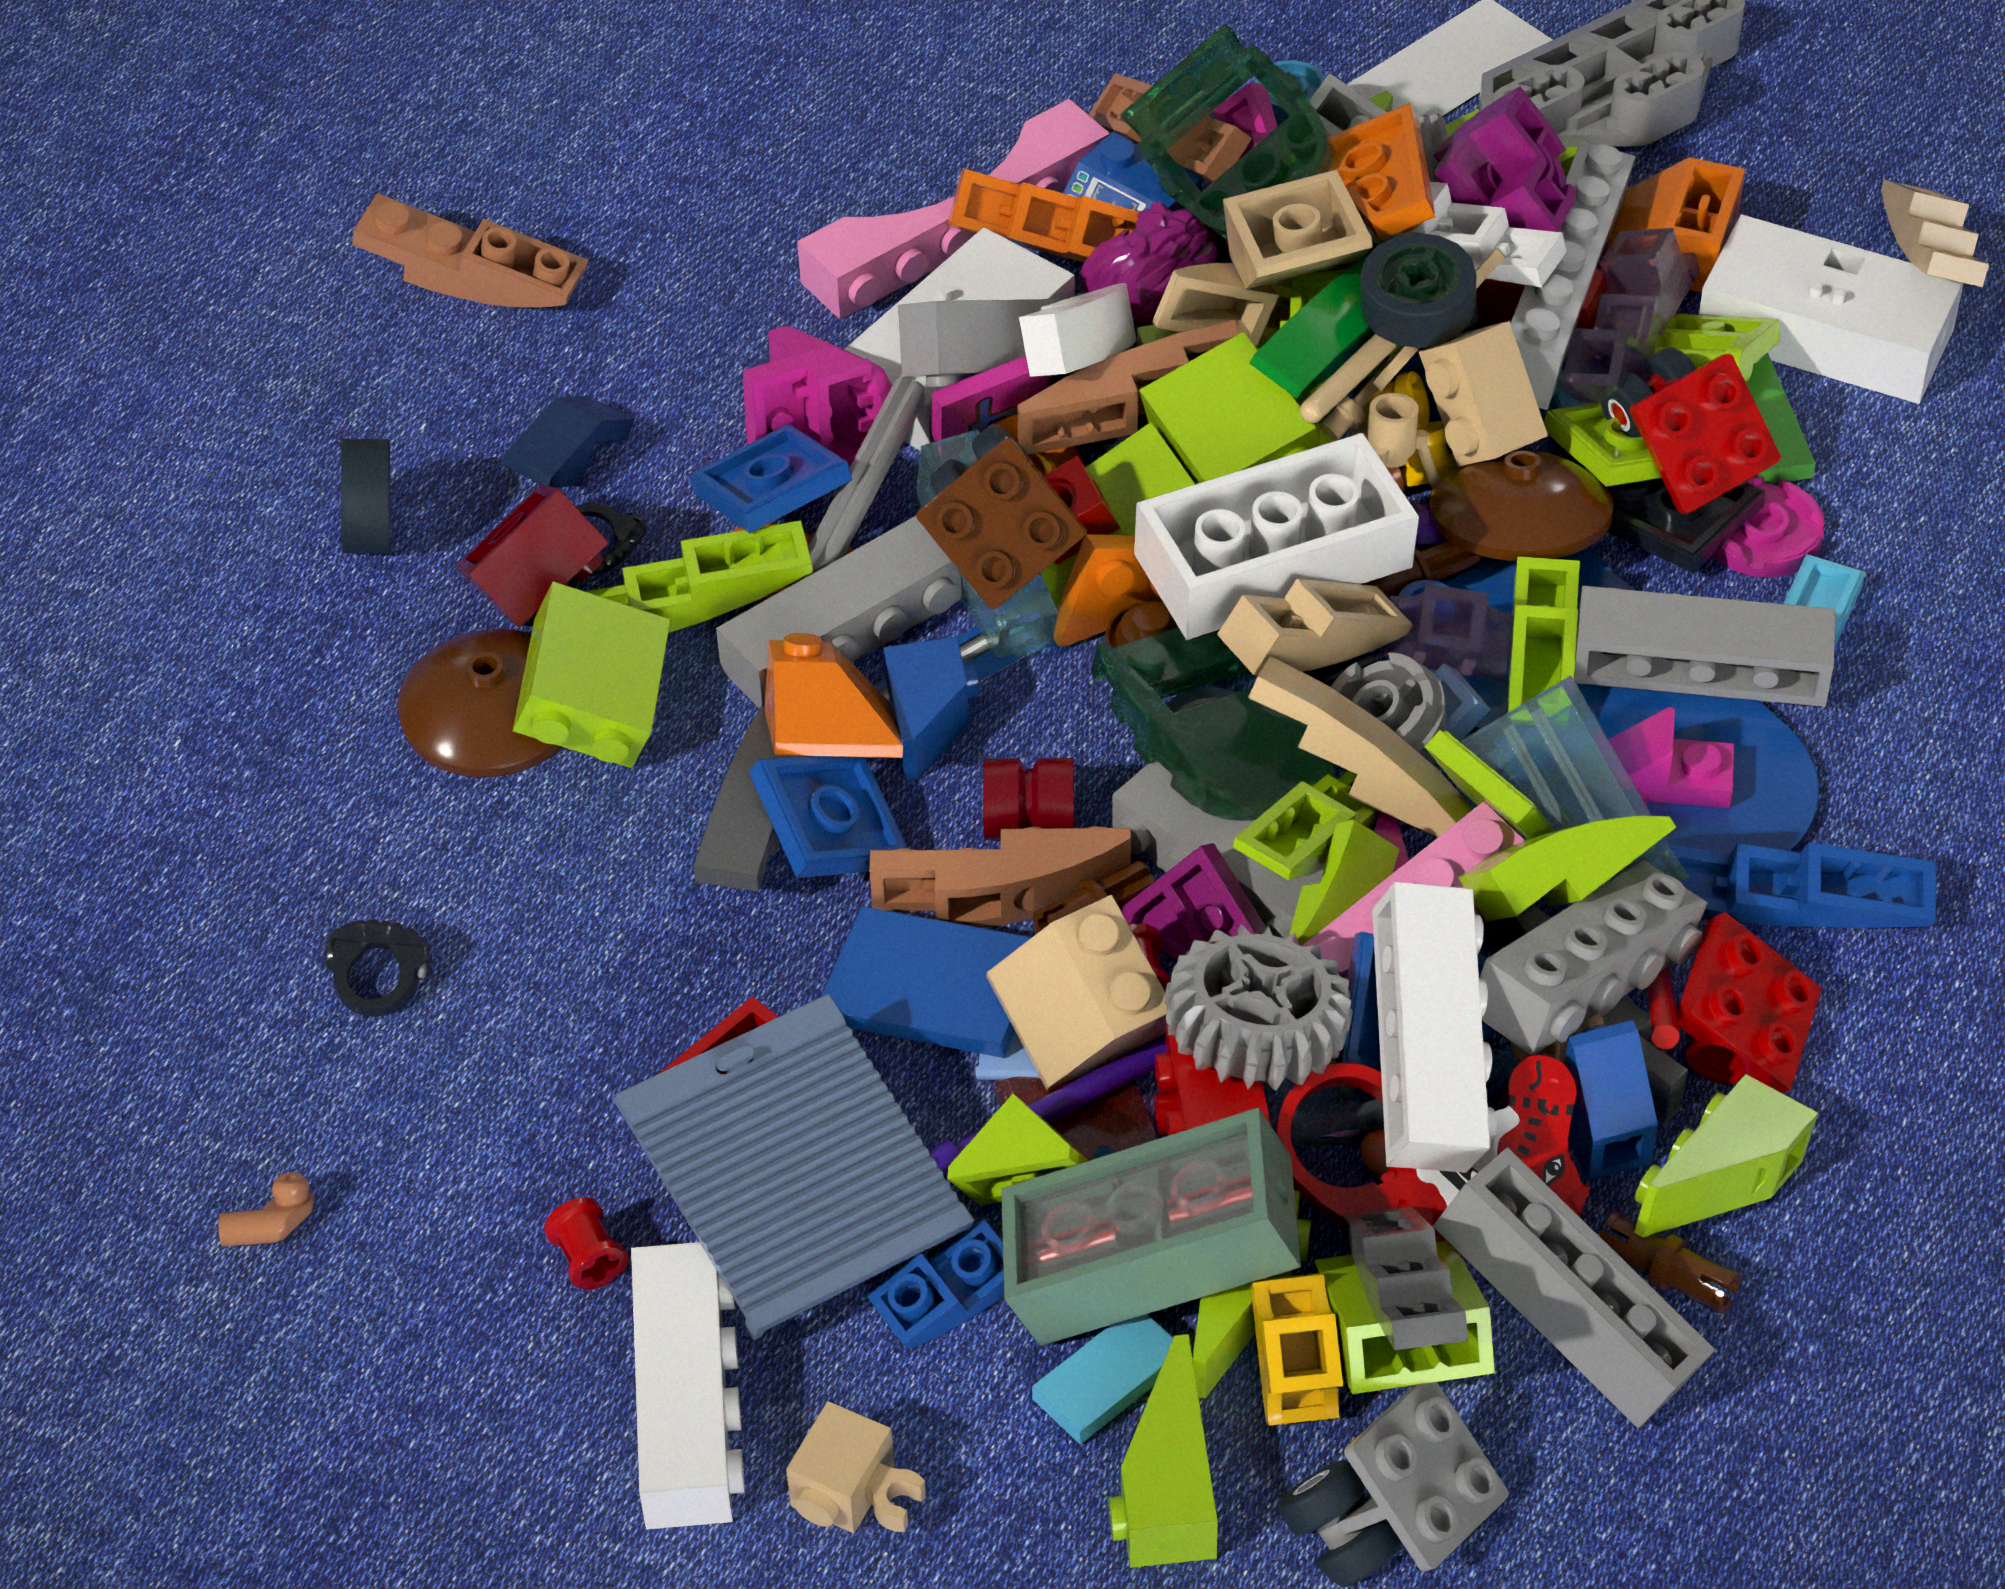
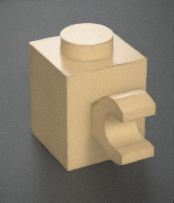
(848, 1468)

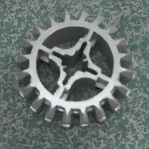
(1240, 1001)

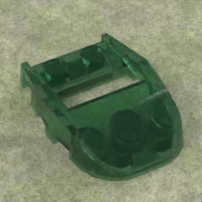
(1196, 88)
(1223, 754)

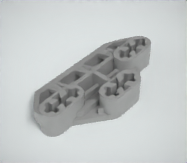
(1625, 72)

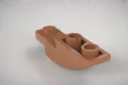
(478, 265)
(997, 884)

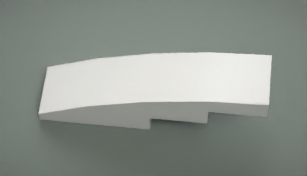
(1482, 229)

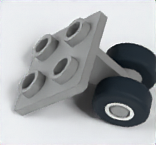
(1423, 1484)

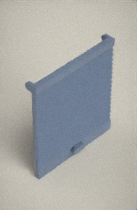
(792, 1163)

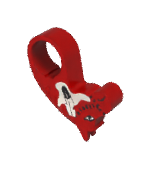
(1532, 1124)

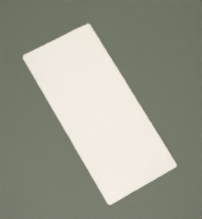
(1449, 61)

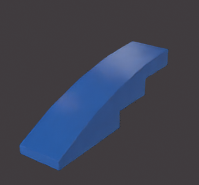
(1812, 887)

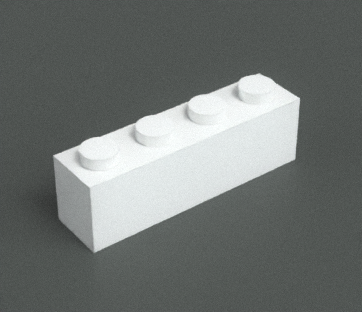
(1432, 1028)
(683, 1389)

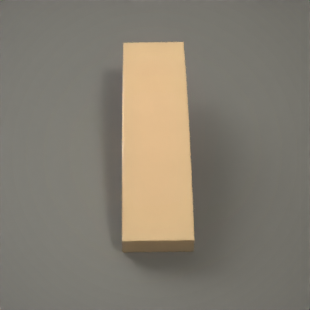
(1933, 233)
(1387, 768)

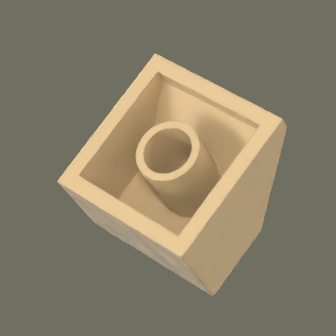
(1294, 229)
(1483, 394)
(1080, 993)

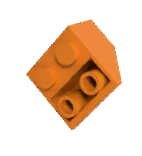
(1694, 199)

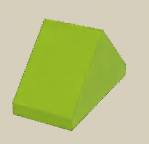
(1009, 1151)

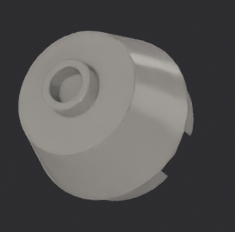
(1399, 695)

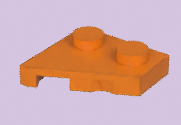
(1099, 586)

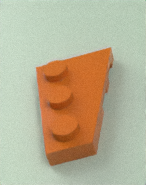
(1386, 171)

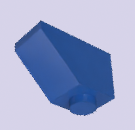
(928, 698)

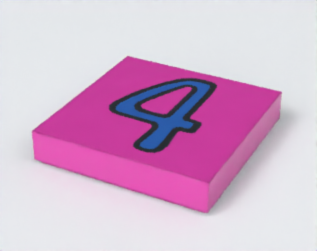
(983, 399)

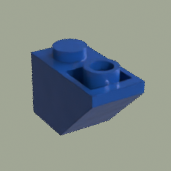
(1614, 1106)

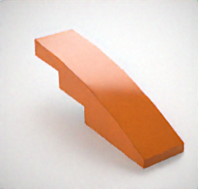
(1037, 216)

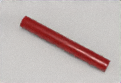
(1663, 1010)

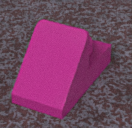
(1676, 768)

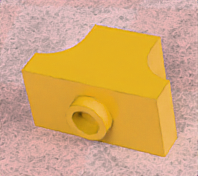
(1296, 1349)

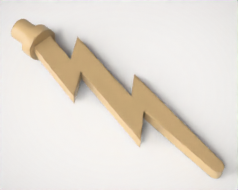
(1349, 410)

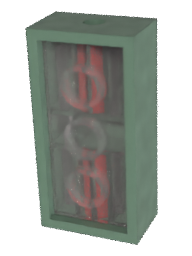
(1149, 1227)

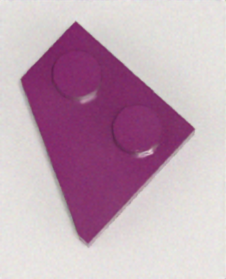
(1194, 902)

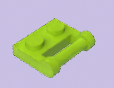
(1710, 336)

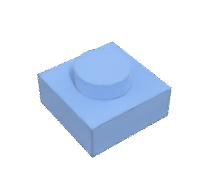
(1462, 703)

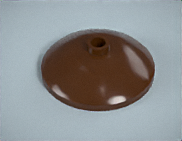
(1521, 506)
(464, 702)

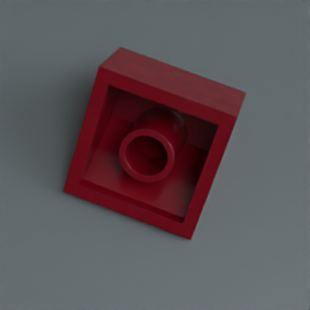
(529, 550)

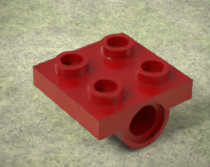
(1745, 1008)

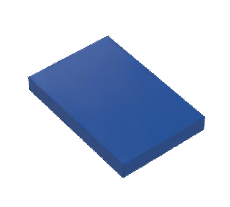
(923, 981)

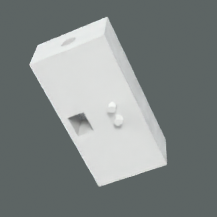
(979, 270)
(1836, 306)

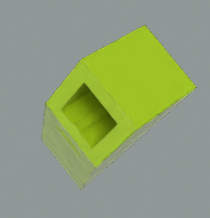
(1732, 1160)

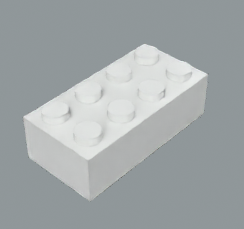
(1259, 529)

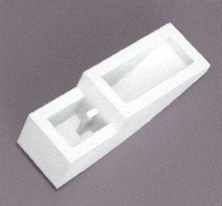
(1078, 331)

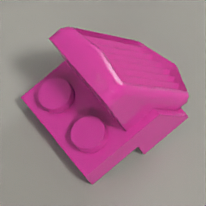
(816, 390)

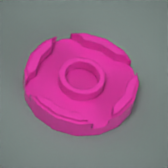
(1774, 547)

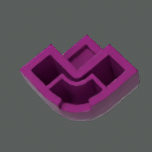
(1510, 162)

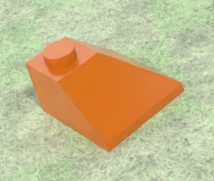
(824, 703)

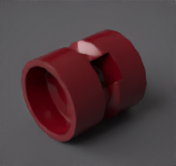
(1027, 797)

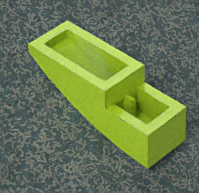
(1542, 626)
(1560, 864)

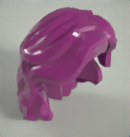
(1148, 257)

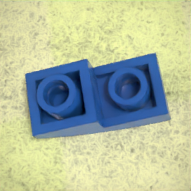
(941, 1294)

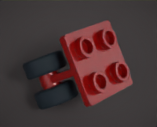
(1695, 425)

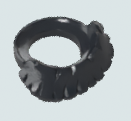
(627, 531)
(348, 946)

